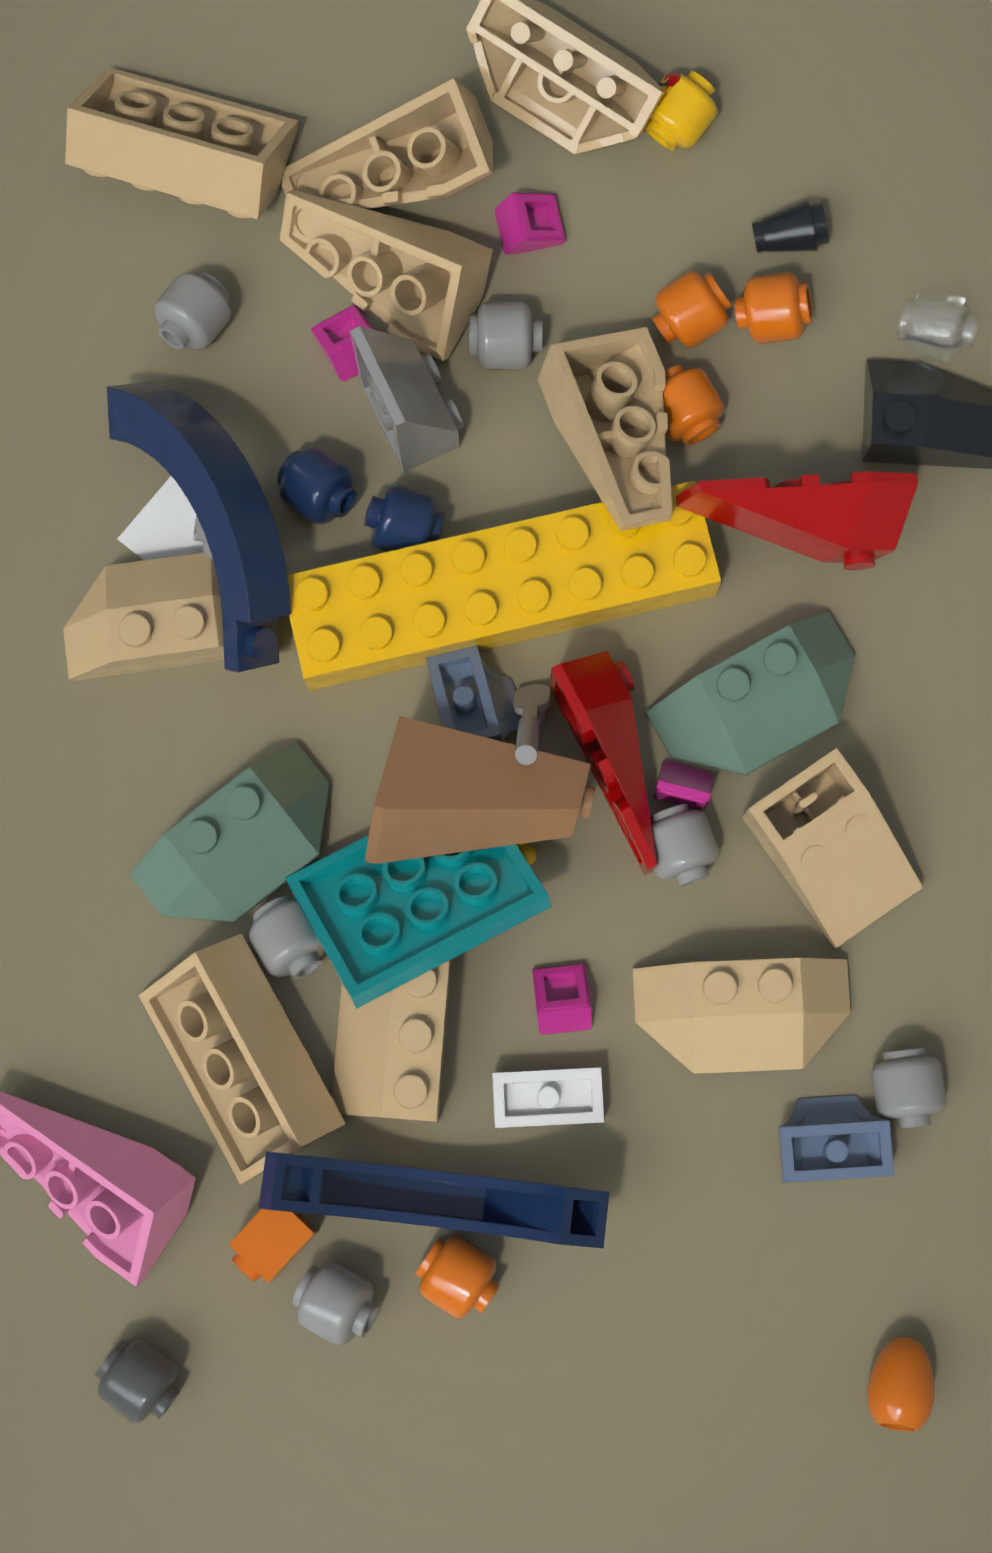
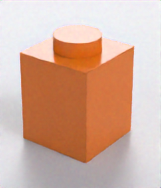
(270, 1243)

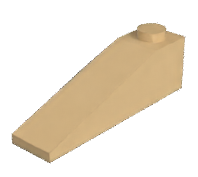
(404, 156)
(401, 270)
(612, 416)

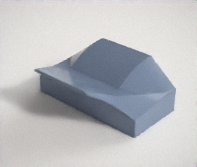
(472, 694)
(834, 1141)

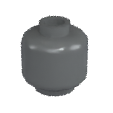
(137, 1380)

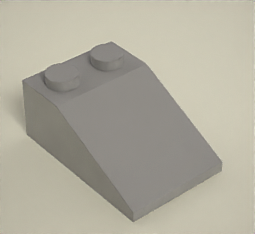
(405, 396)

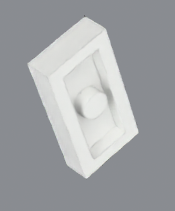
(548, 1097)

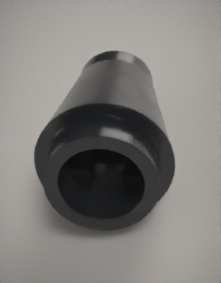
(792, 229)

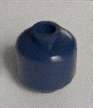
(317, 485)
(403, 518)

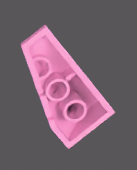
(110, 1186)

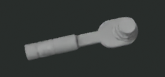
(532, 704)

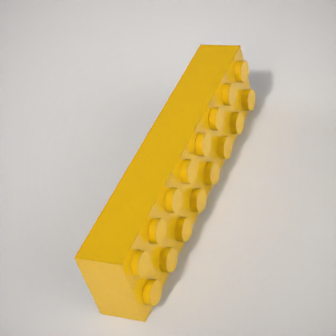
(494, 589)

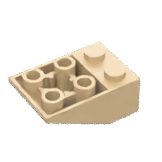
(833, 847)

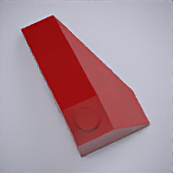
(827, 522)
(602, 720)

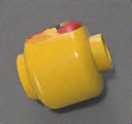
(683, 111)

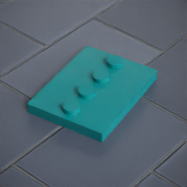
(411, 914)

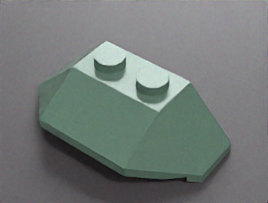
(759, 699)
(239, 841)

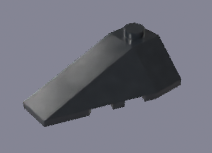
(925, 417)

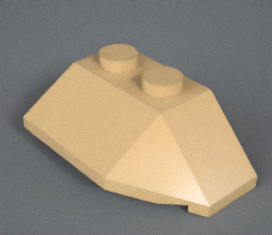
(560, 75)
(146, 618)
(742, 1011)

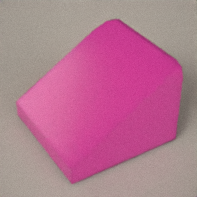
(529, 222)
(336, 342)
(683, 785)
(562, 999)

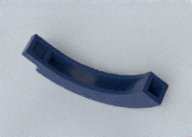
(227, 505)
(434, 1199)

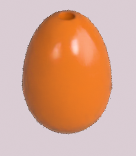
(901, 1386)

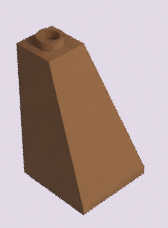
(468, 794)

